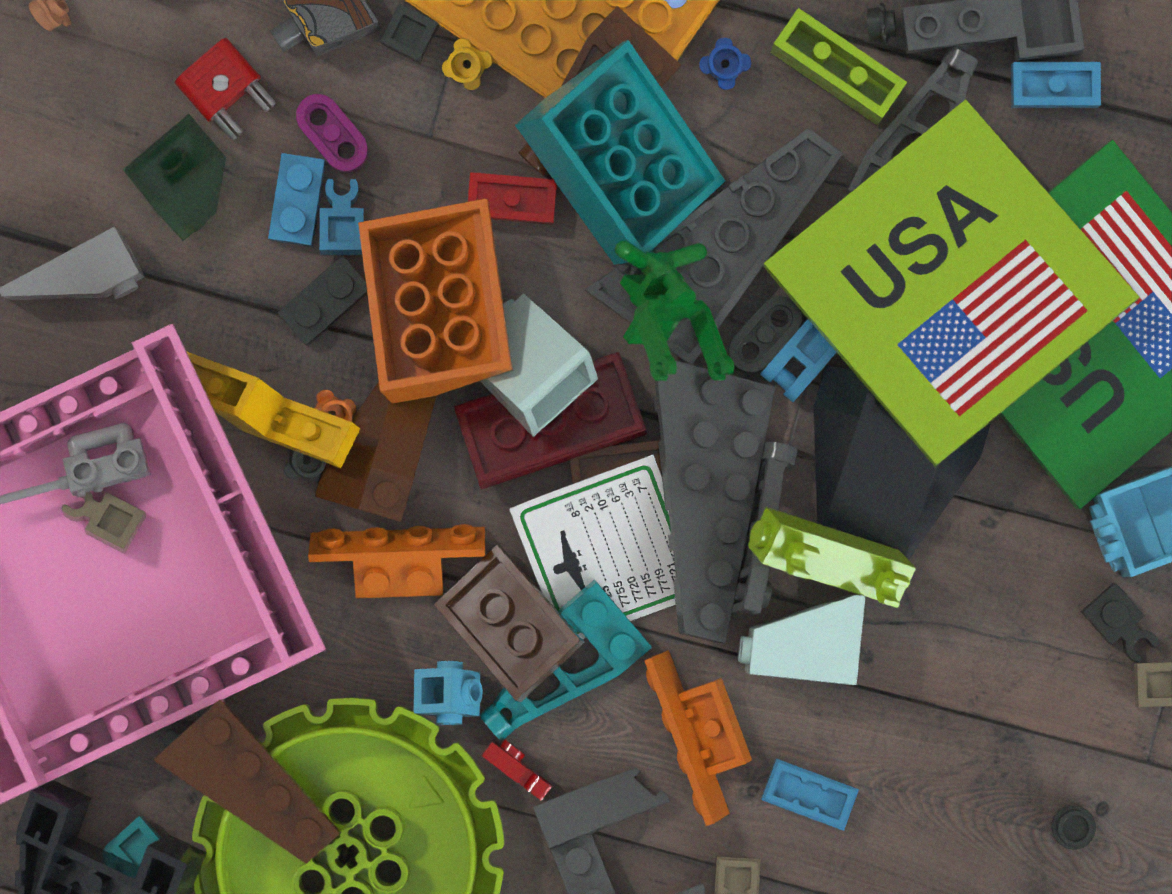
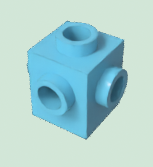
(447, 692)

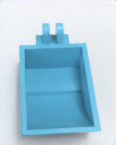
(1135, 523)

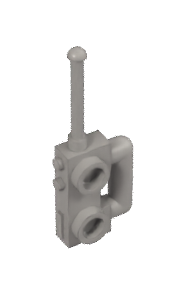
(89, 475)

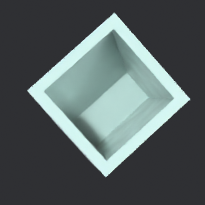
(546, 367)
(808, 644)

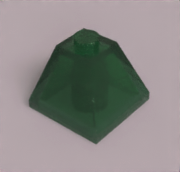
(181, 176)

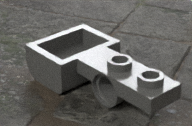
(1036, 27)

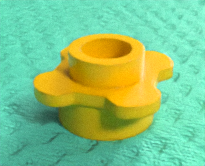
(455, 67)

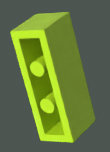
(837, 66)

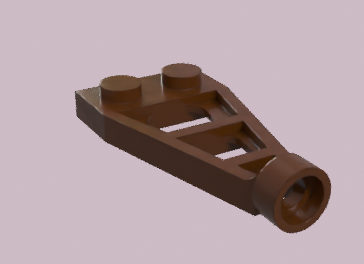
(609, 34)

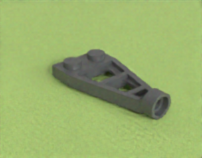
(905, 123)
(752, 587)

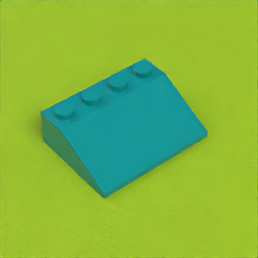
(621, 152)

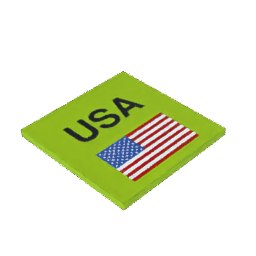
(950, 282)

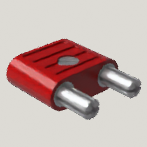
(219, 81)

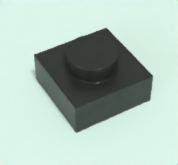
(409, 33)

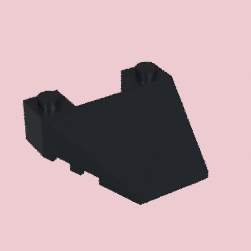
(60, 863)

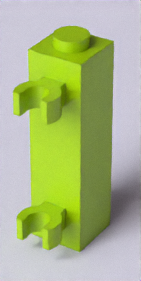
(831, 557)

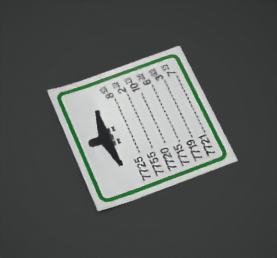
(606, 532)

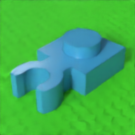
(340, 223)

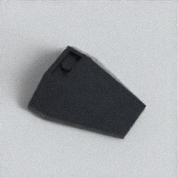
(872, 473)

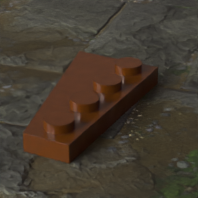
(241, 775)

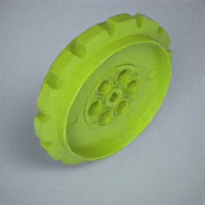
(383, 770)

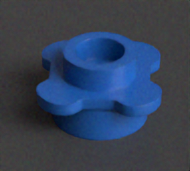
(725, 51)

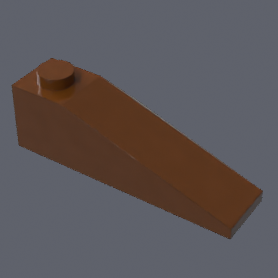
(382, 458)

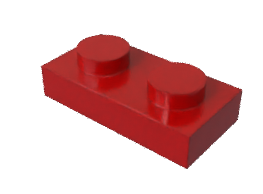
(515, 197)

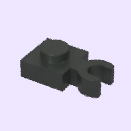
(1116, 618)

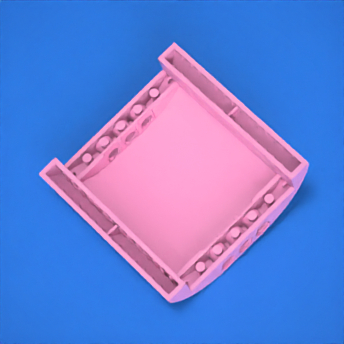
(135, 640)

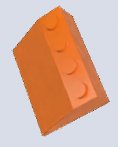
(434, 300)

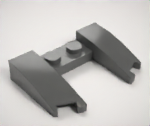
(575, 816)

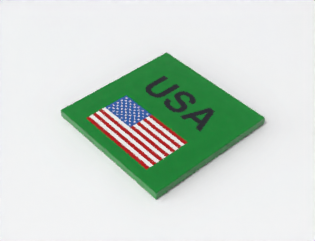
(1116, 390)

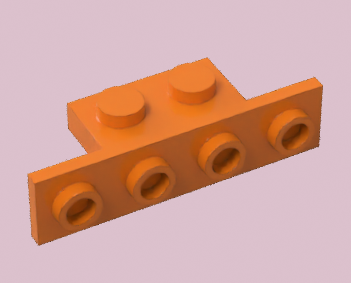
(397, 560)
(702, 730)

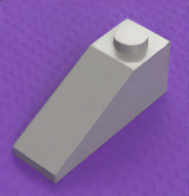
(87, 271)

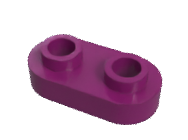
(332, 134)

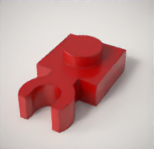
(509, 760)

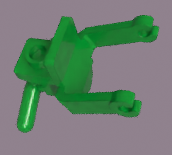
(663, 302)

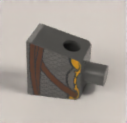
(325, 24)

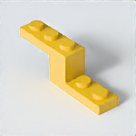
(270, 416)

